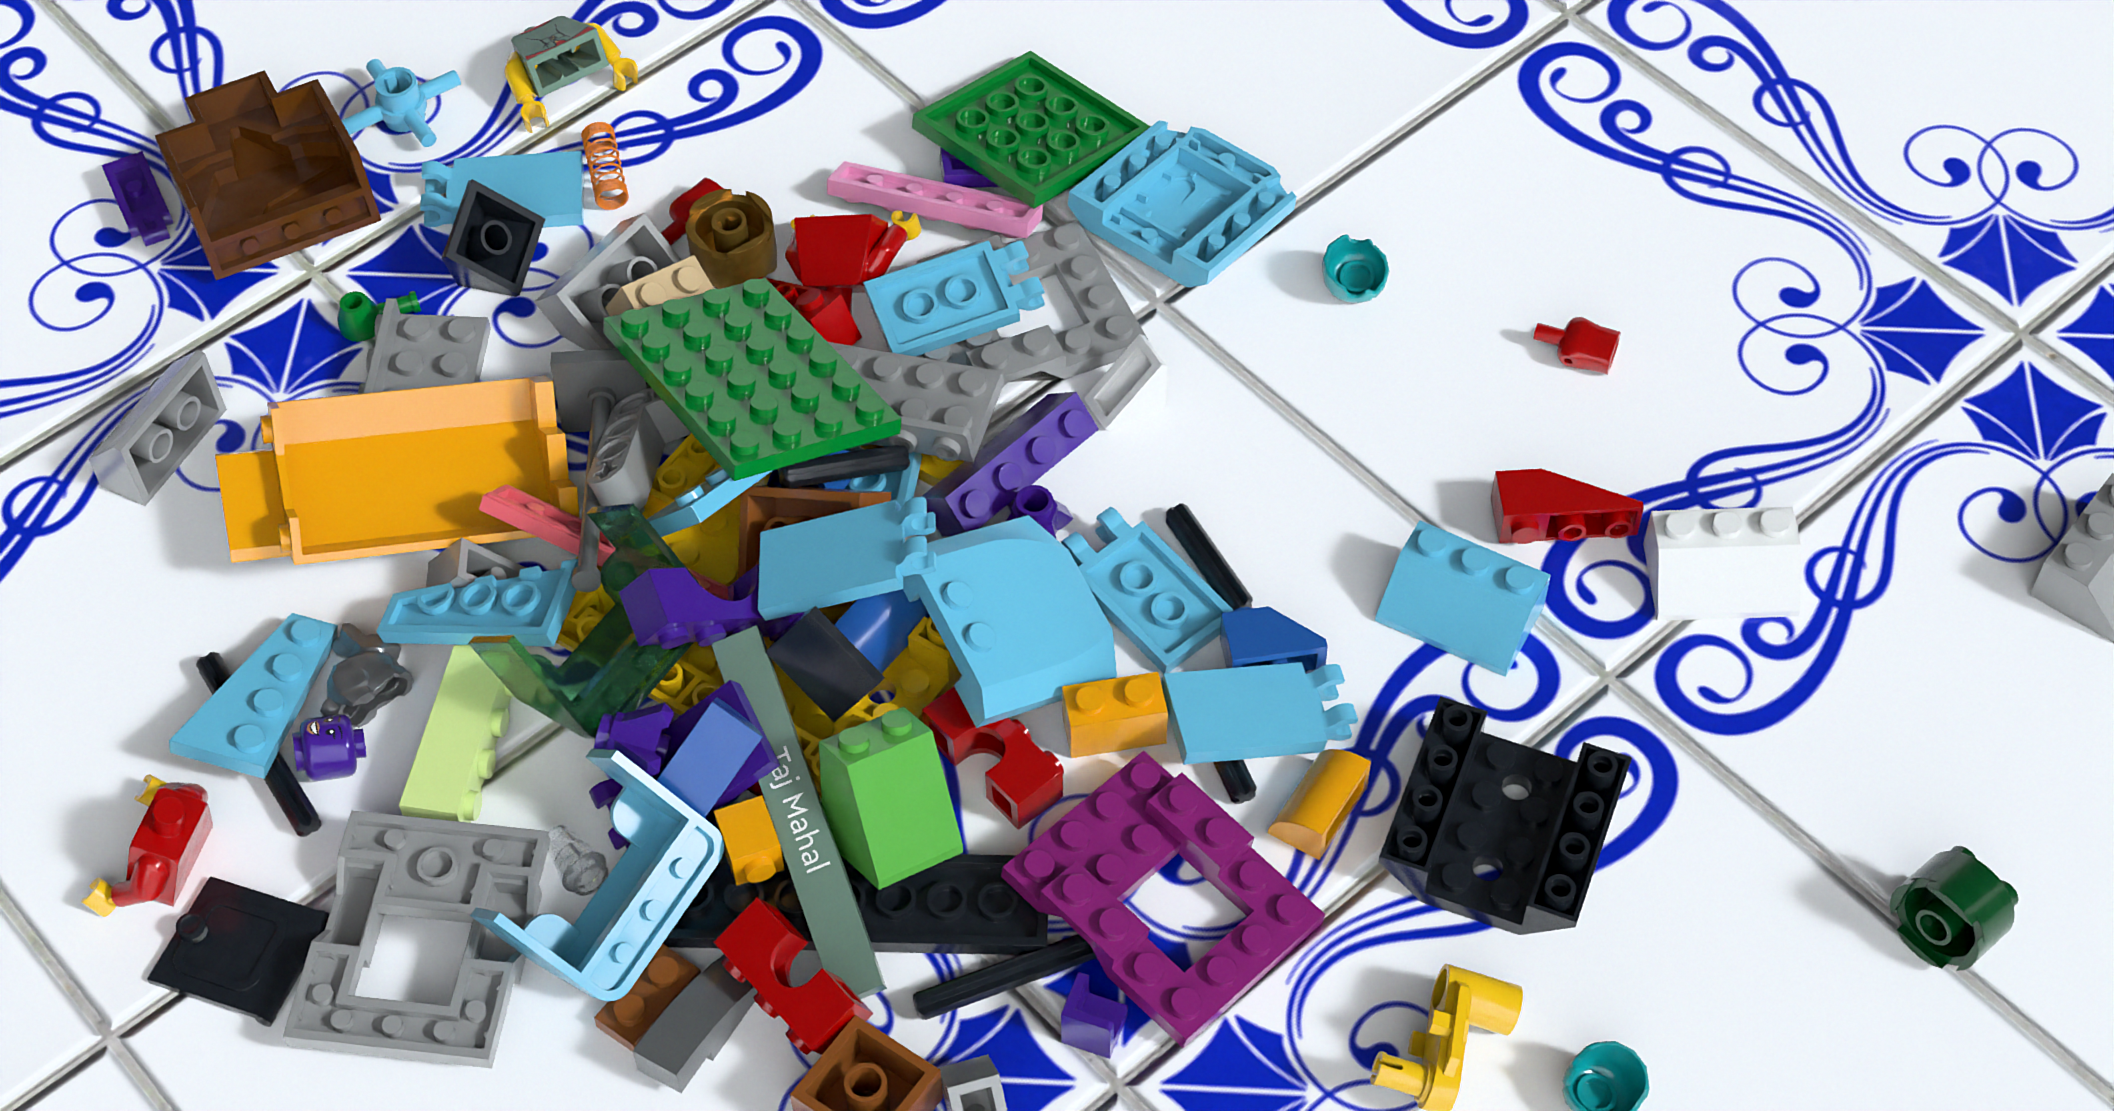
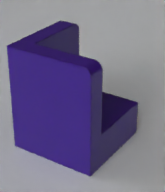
(1091, 1020)

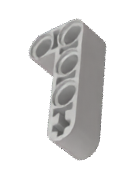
(633, 449)

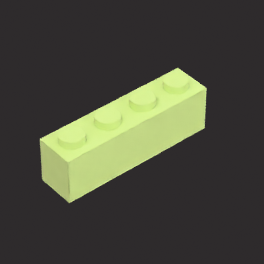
(458, 742)

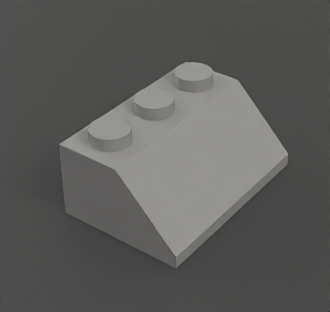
(580, 295)
(160, 430)
(2080, 569)

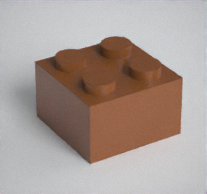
(868, 1073)

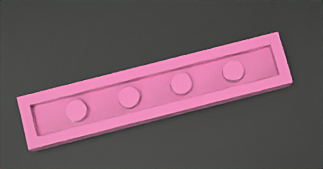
(934, 199)

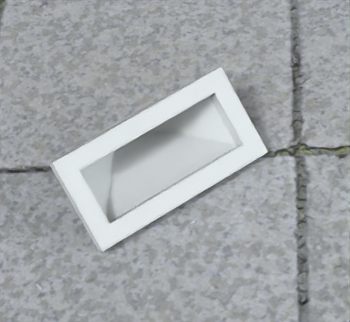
(1130, 387)

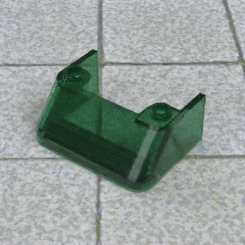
(608, 667)

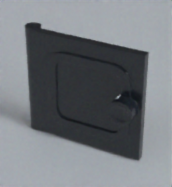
(249, 952)

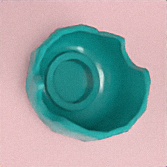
(1354, 269)
(1606, 1079)

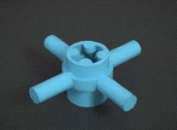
(401, 101)

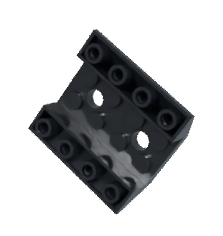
(1462, 819)

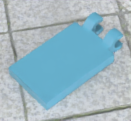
(540, 182)
(952, 297)
(843, 557)
(1148, 591)
(1255, 711)

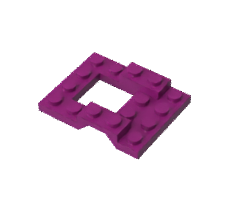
(1120, 841)

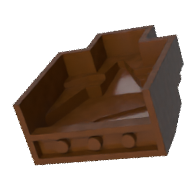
(265, 172)

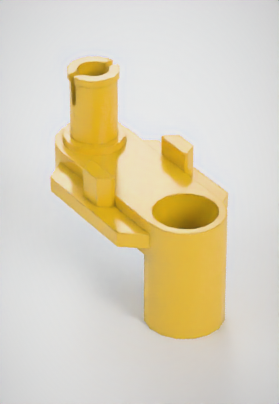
(1457, 1001)

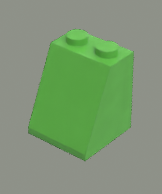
(888, 798)

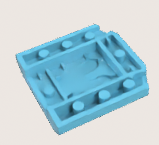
(1182, 202)
(1014, 618)

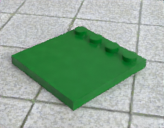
(1029, 128)

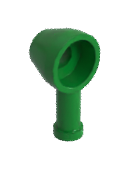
(358, 314)

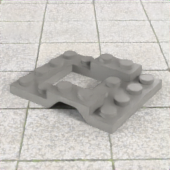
(1106, 316)
(428, 873)

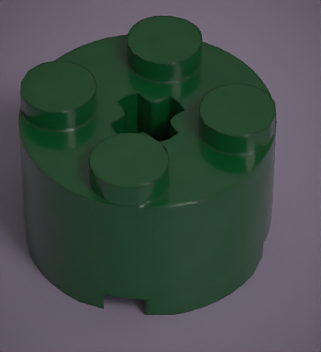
(1953, 909)

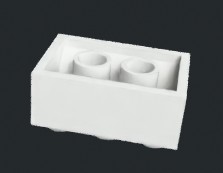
(1724, 563)

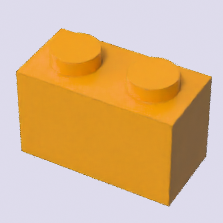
(1114, 714)

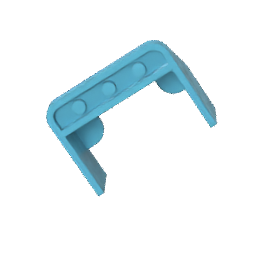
(638, 901)

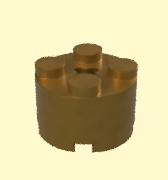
(732, 237)

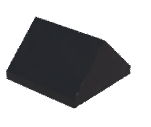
(491, 241)
(824, 663)

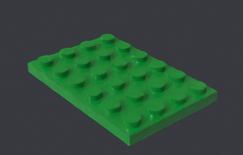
(751, 378)

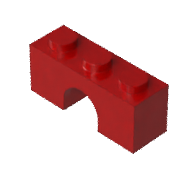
(1024, 778)
(761, 950)

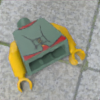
(557, 56)

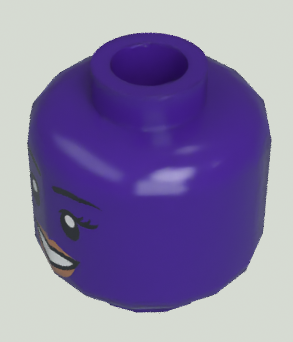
(328, 747)

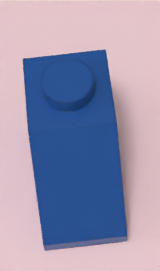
(1269, 638)

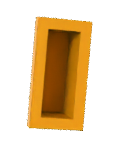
(1322, 801)

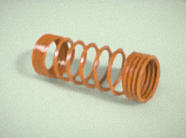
(608, 184)

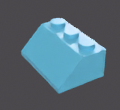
(1463, 598)

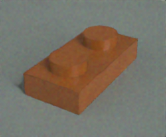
(651, 994)

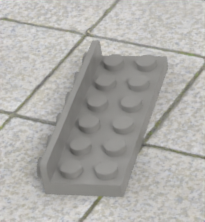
(424, 350)
(940, 402)

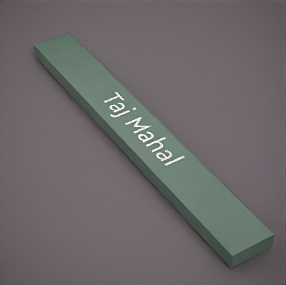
(802, 822)

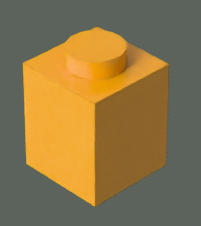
(749, 841)

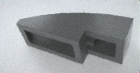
(694, 1026)

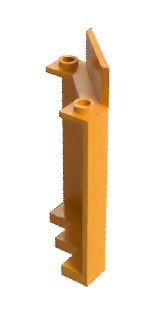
(392, 470)

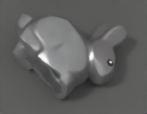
(365, 678)

